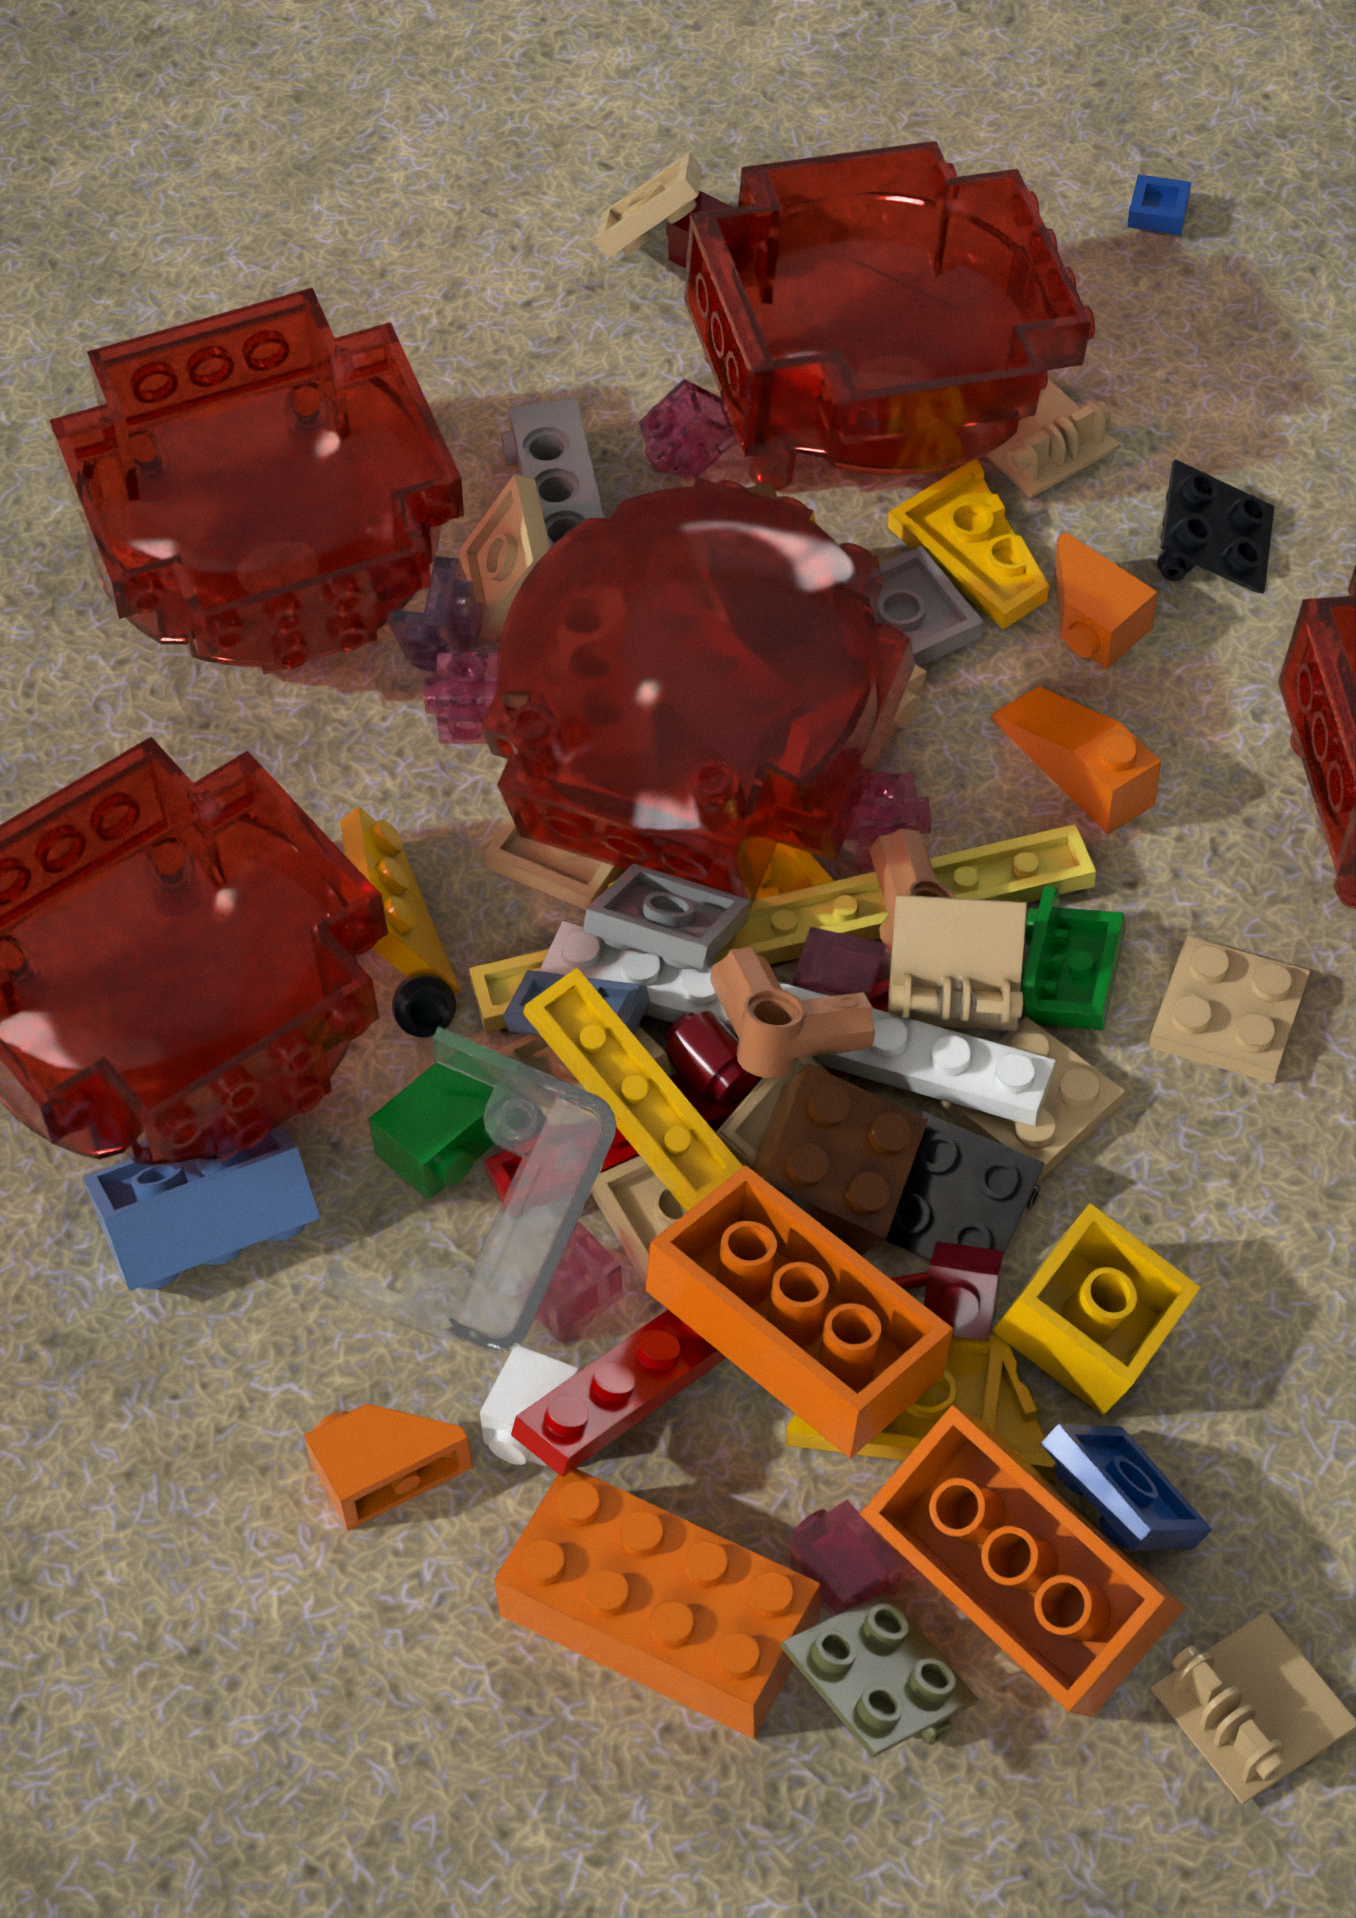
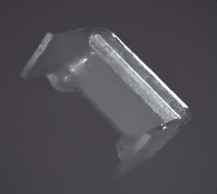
(562, 1147)

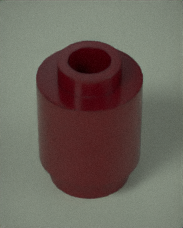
(707, 1058)

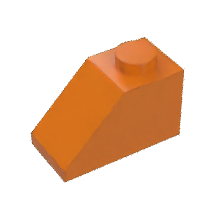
(1099, 603)
(382, 1459)

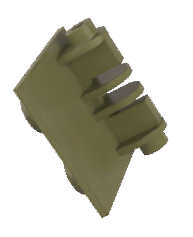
(880, 1675)

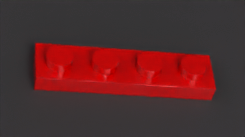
(614, 1393)

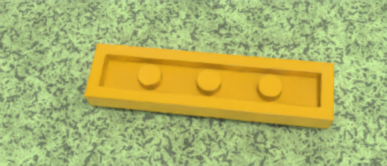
(641, 1095)

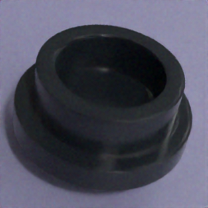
(423, 1005)

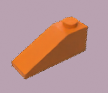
(1085, 755)

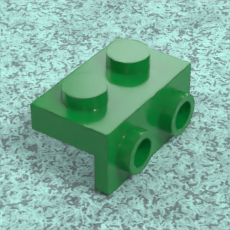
(1070, 963)

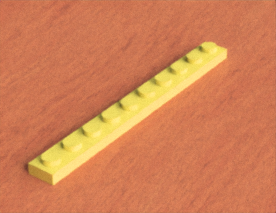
(853, 906)

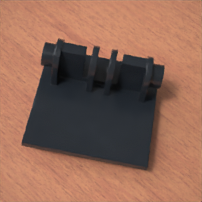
(1214, 529)
(963, 1191)

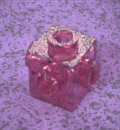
(687, 431)
(462, 695)
(885, 807)

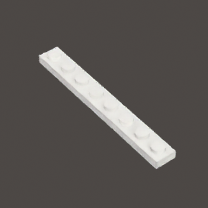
(903, 1050)

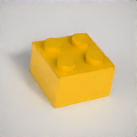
(1096, 1309)

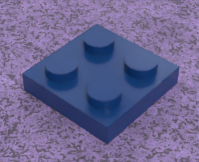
(1125, 1487)

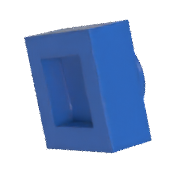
(1159, 204)

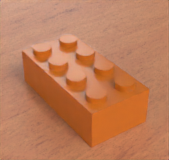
(798, 1310)
(1022, 1562)
(657, 1599)

